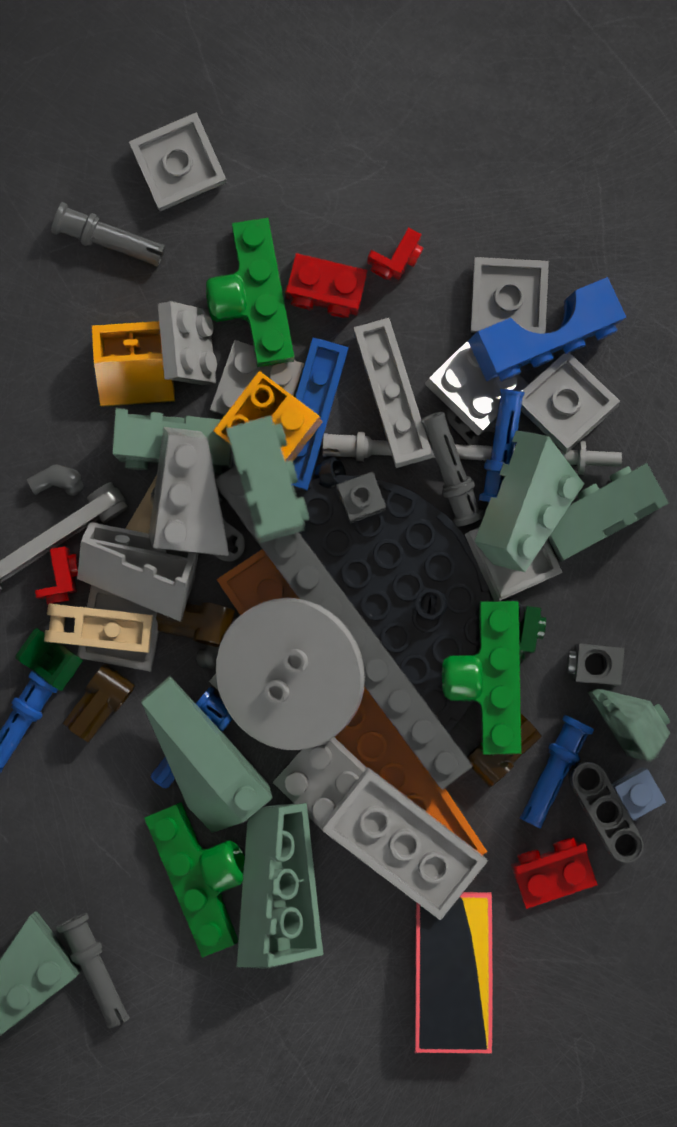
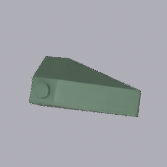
(208, 768)

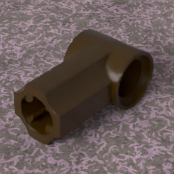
(202, 623)
(104, 695)
(495, 766)

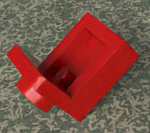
(406, 254)
(65, 570)

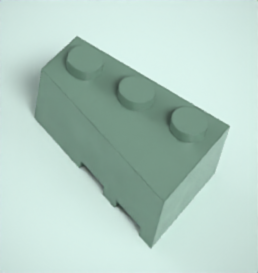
(140, 437)
(267, 478)
(607, 510)

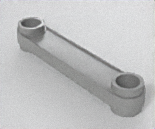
(103, 504)

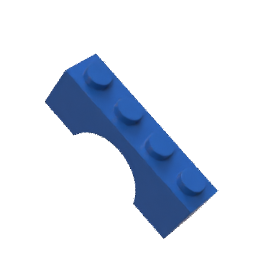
(508, 346)

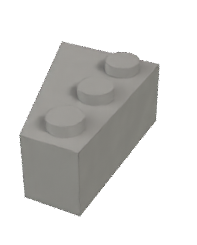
(186, 497)
(131, 568)

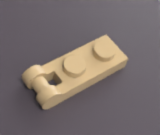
(100, 628)

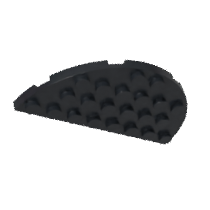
(383, 569)

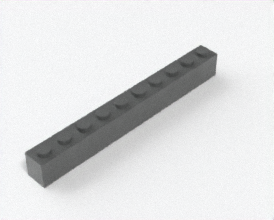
(382, 675)

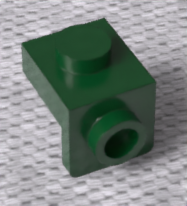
(531, 629)
(48, 659)

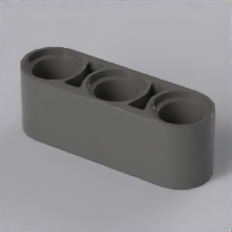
(618, 824)

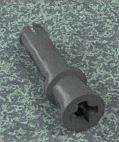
(90, 230)
(457, 485)
(87, 954)

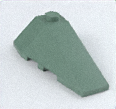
(634, 722)

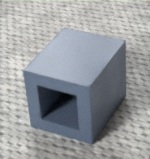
(638, 793)

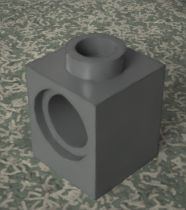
(361, 497)
(612, 669)

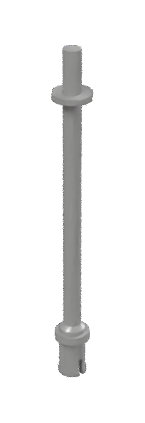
(363, 447)

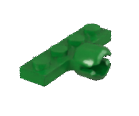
(254, 293)
(491, 677)
(198, 877)

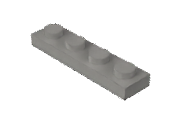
(392, 392)

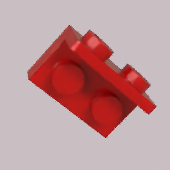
(326, 285)
(553, 873)

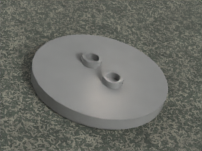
(290, 673)

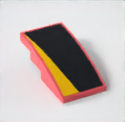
(454, 977)

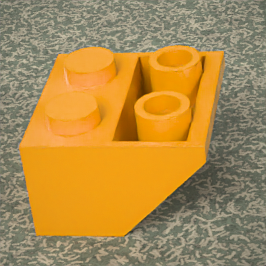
(130, 364)
(266, 399)

